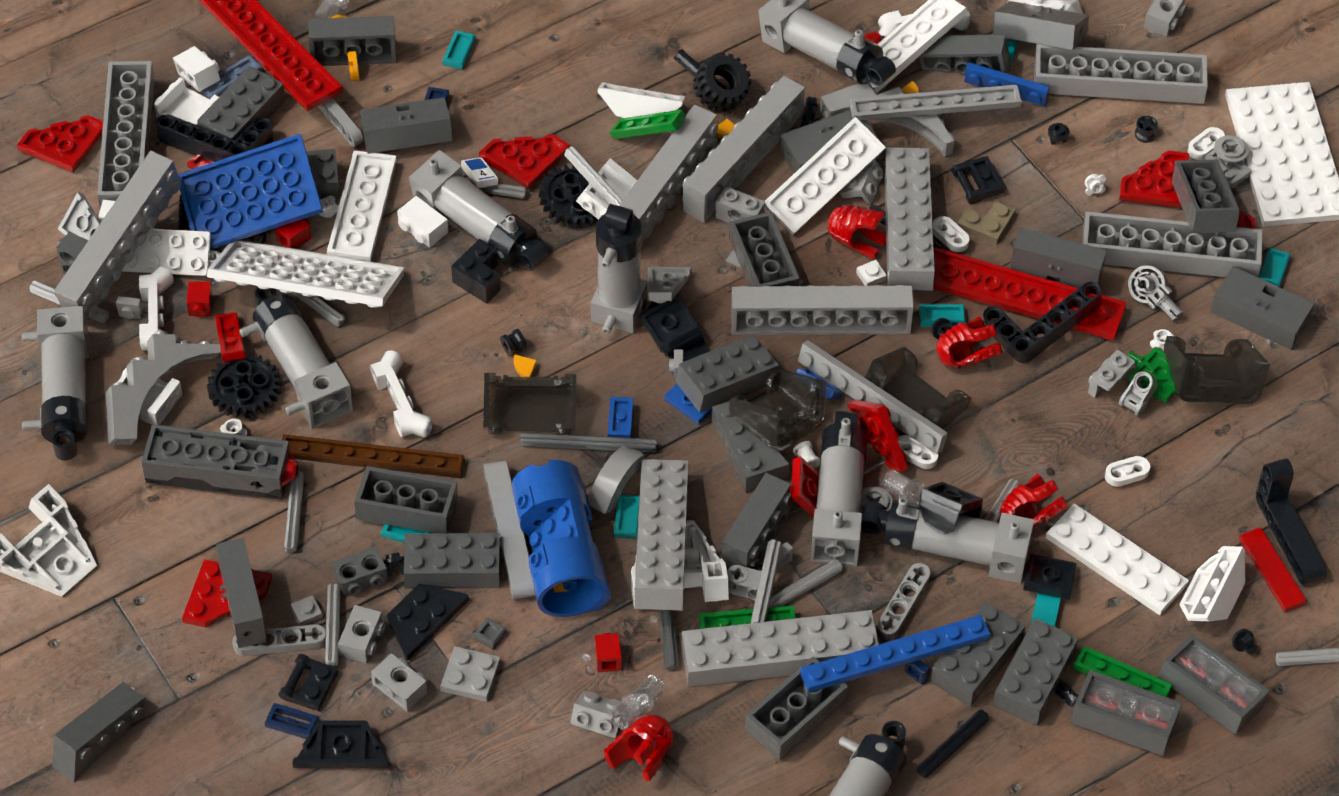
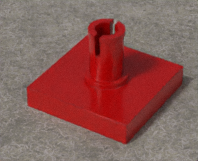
(804, 485)

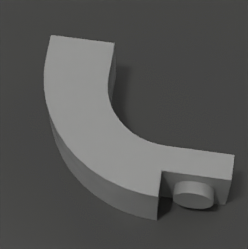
(613, 478)

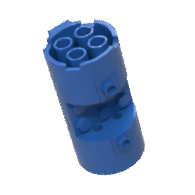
(557, 519)

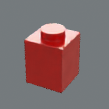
(294, 234)
(199, 298)
(607, 652)

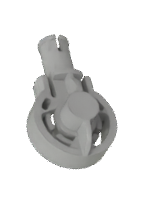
(1155, 288)

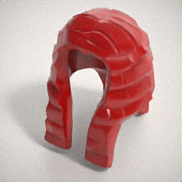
(847, 219)
(957, 344)
(1025, 498)
(645, 742)

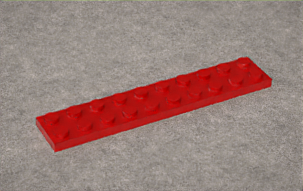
(276, 50)
(1018, 291)

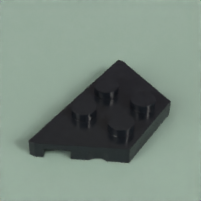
(422, 615)
(341, 746)

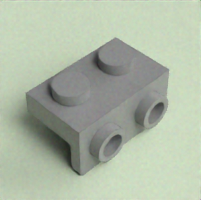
(865, 183)
(1109, 373)
(595, 713)

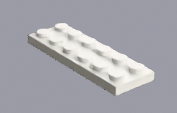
(919, 33)
(824, 176)
(362, 205)
(1117, 559)

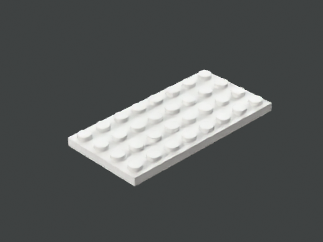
(1287, 153)
(306, 273)

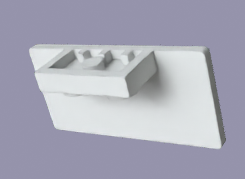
(176, 250)

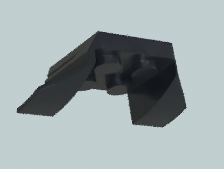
(674, 329)
(943, 504)

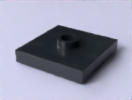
(1050, 576)

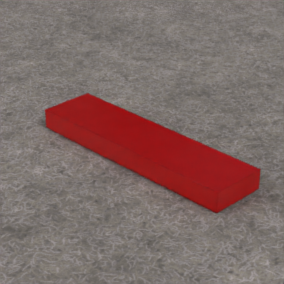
(1272, 569)

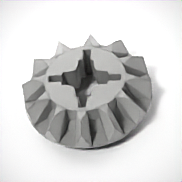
(1231, 142)
(875, 494)

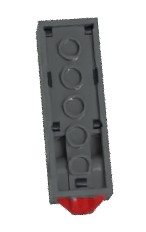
(218, 462)

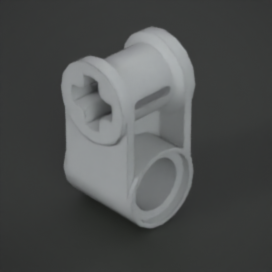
(1138, 394)
(746, 582)

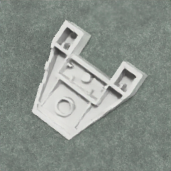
(53, 553)
(701, 566)

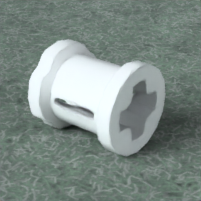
(805, 450)

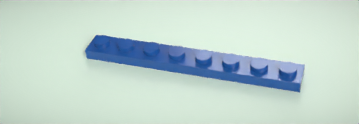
(894, 653)

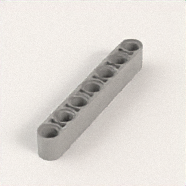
(507, 524)

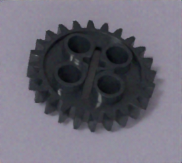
(557, 186)
(257, 384)

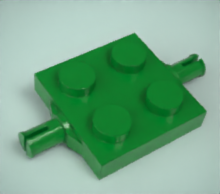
(1155, 364)

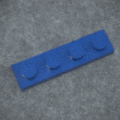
(987, 77)

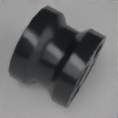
(1146, 123)
(513, 342)

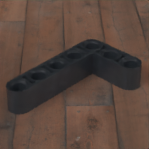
(208, 143)
(1045, 324)
(1285, 523)

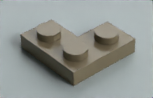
(990, 226)

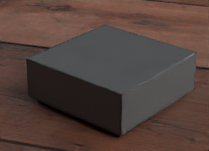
(489, 633)

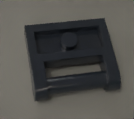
(984, 177)
(315, 686)

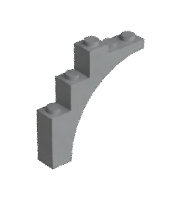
(928, 126)
(164, 355)

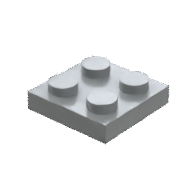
(470, 674)

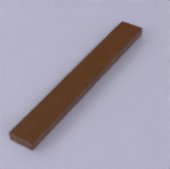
(375, 456)

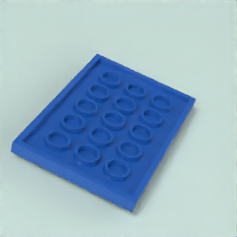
(251, 192)

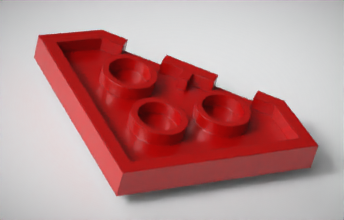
(63, 142)
(524, 157)
(1153, 181)
(882, 436)
(206, 596)

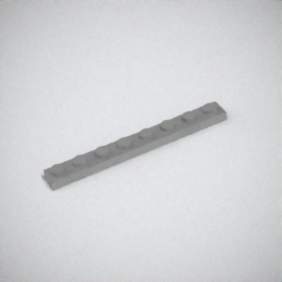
(935, 102)
(864, 390)

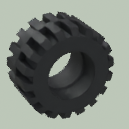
(711, 92)

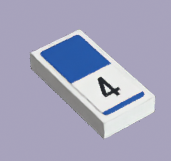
(479, 172)

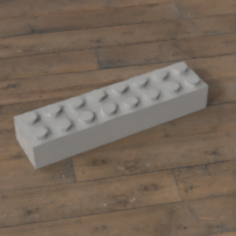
(1122, 73)
(125, 125)
(743, 148)
(673, 163)
(909, 218)
(119, 234)
(1172, 245)
(821, 310)
(661, 535)
(772, 646)

